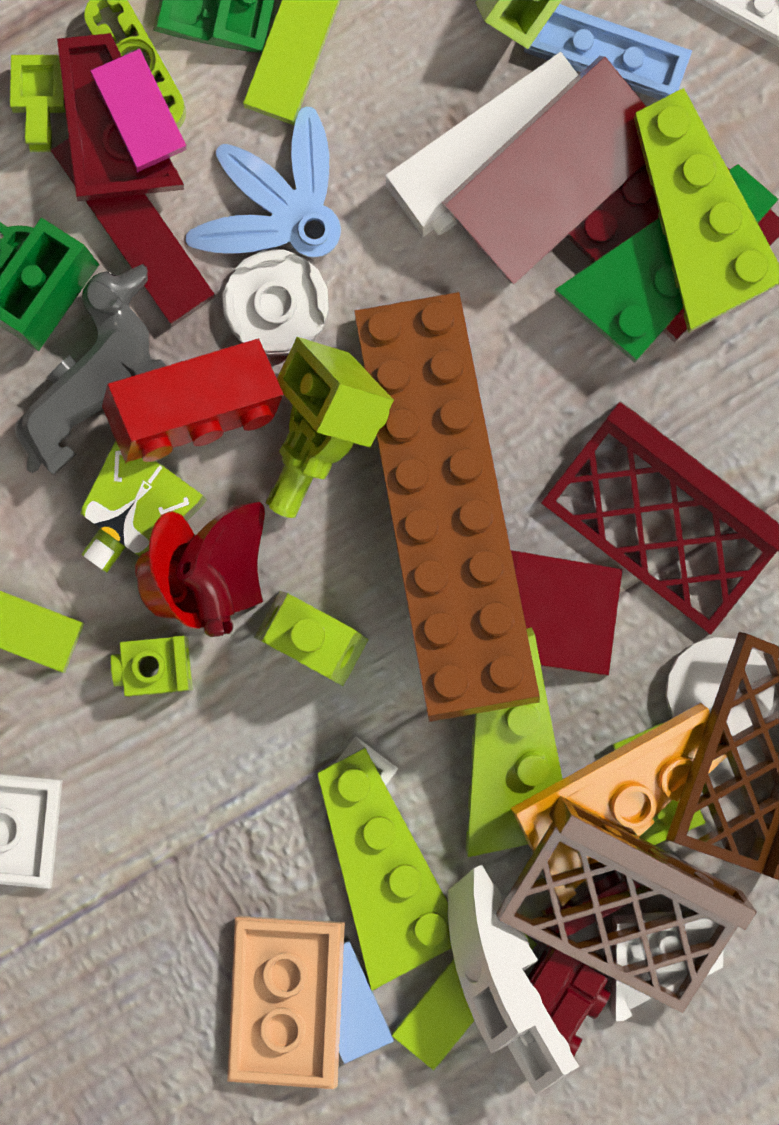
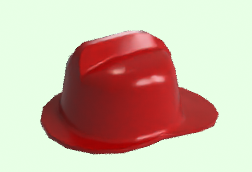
(157, 569)

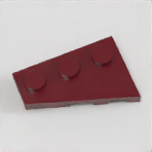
(97, 151)

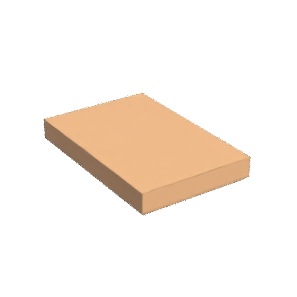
(286, 1002)

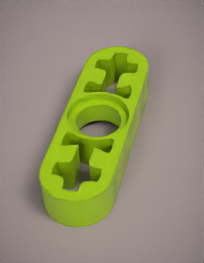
(129, 23)

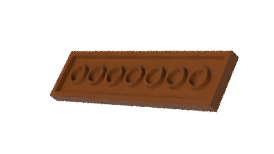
(447, 510)

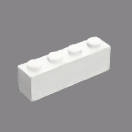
(449, 160)

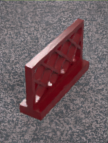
(696, 481)

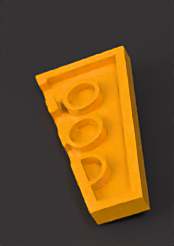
(620, 787)

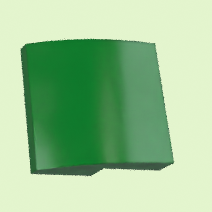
(217, 22)

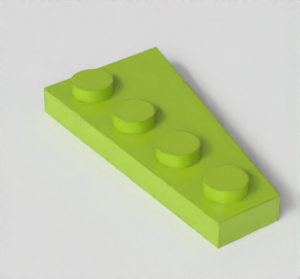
(708, 227)
(511, 762)
(386, 877)

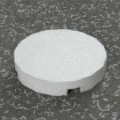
(275, 300)
(698, 676)

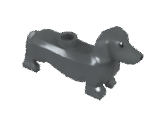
(81, 386)

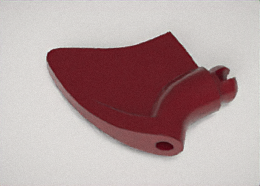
(223, 566)

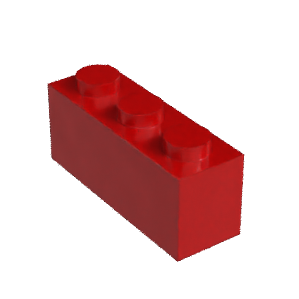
(192, 401)

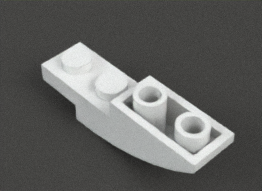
(493, 979)

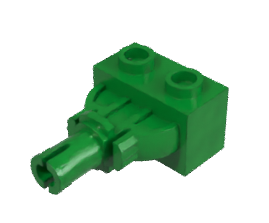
(39, 278)

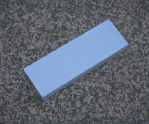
(642, 60)

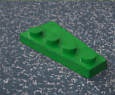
(633, 288)

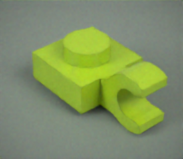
(37, 91)

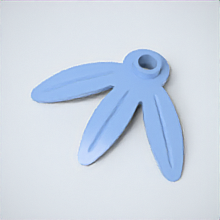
(268, 189)

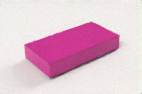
(138, 110)

